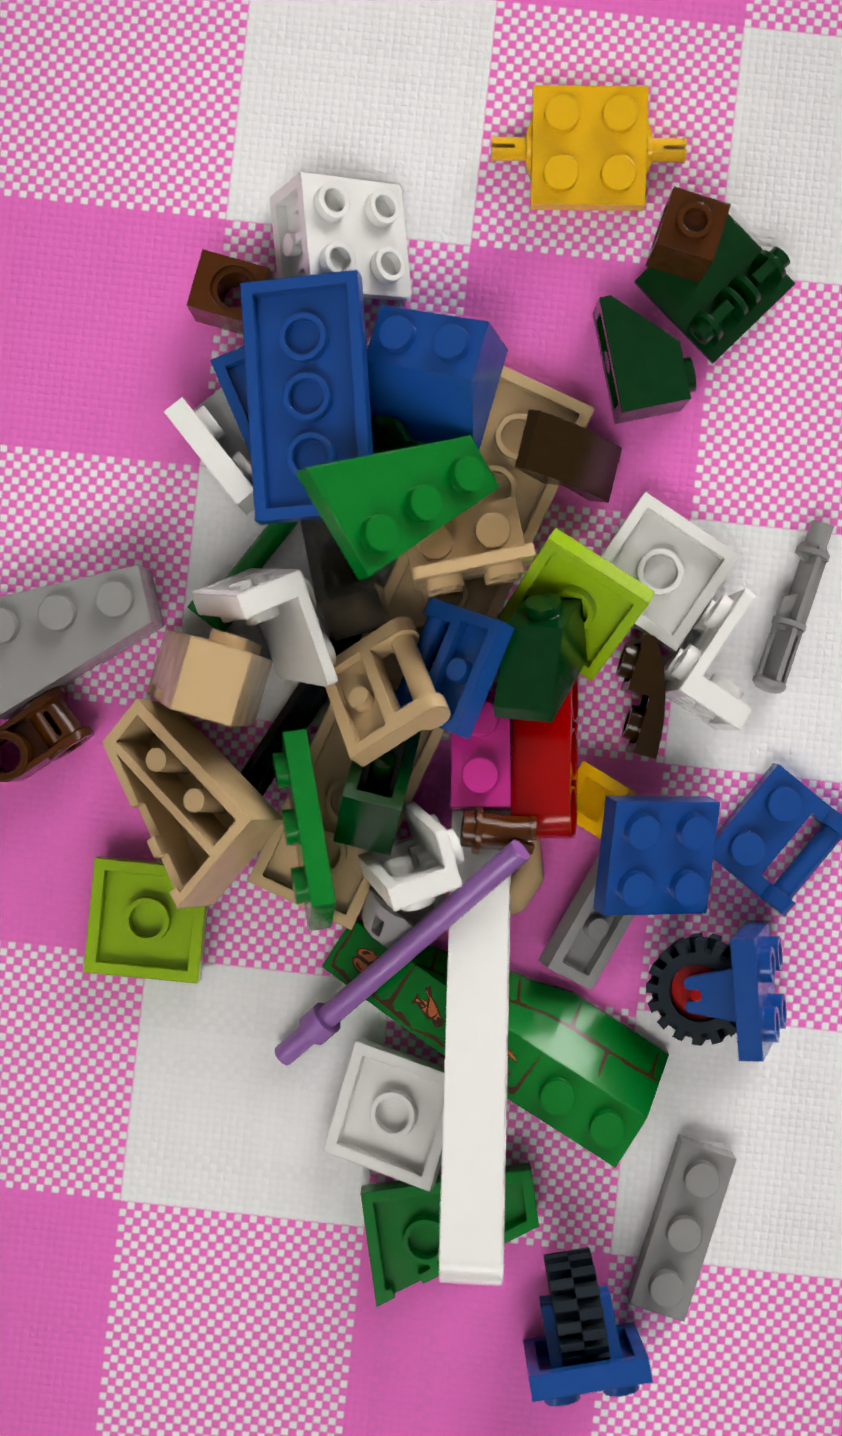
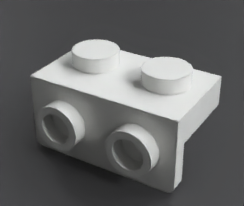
(418, 864)

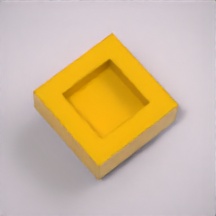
(591, 795)

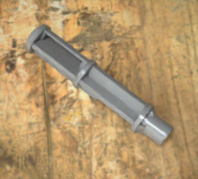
(794, 610)

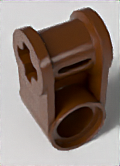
(43, 734)

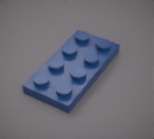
(303, 384)

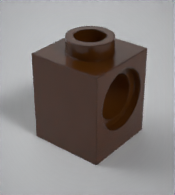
(688, 234)
(213, 280)

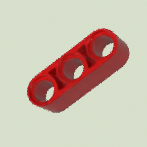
(547, 770)

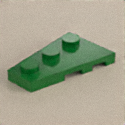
(396, 497)
(304, 828)
(405, 1228)

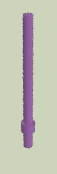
(324, 1019)

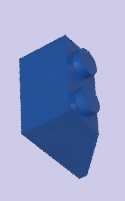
(434, 372)

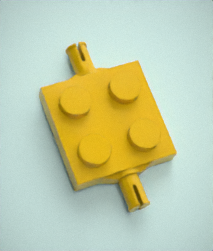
(588, 148)

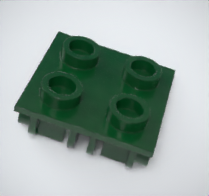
(730, 296)

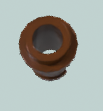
(496, 830)

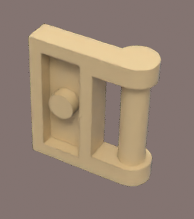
(366, 699)

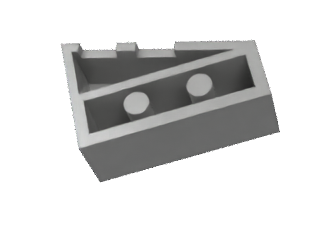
(69, 629)

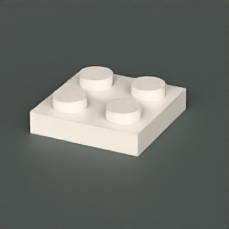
(675, 562)
(390, 1114)

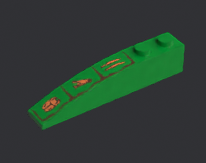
(563, 1052)

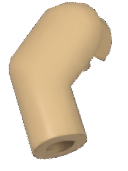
(527, 880)

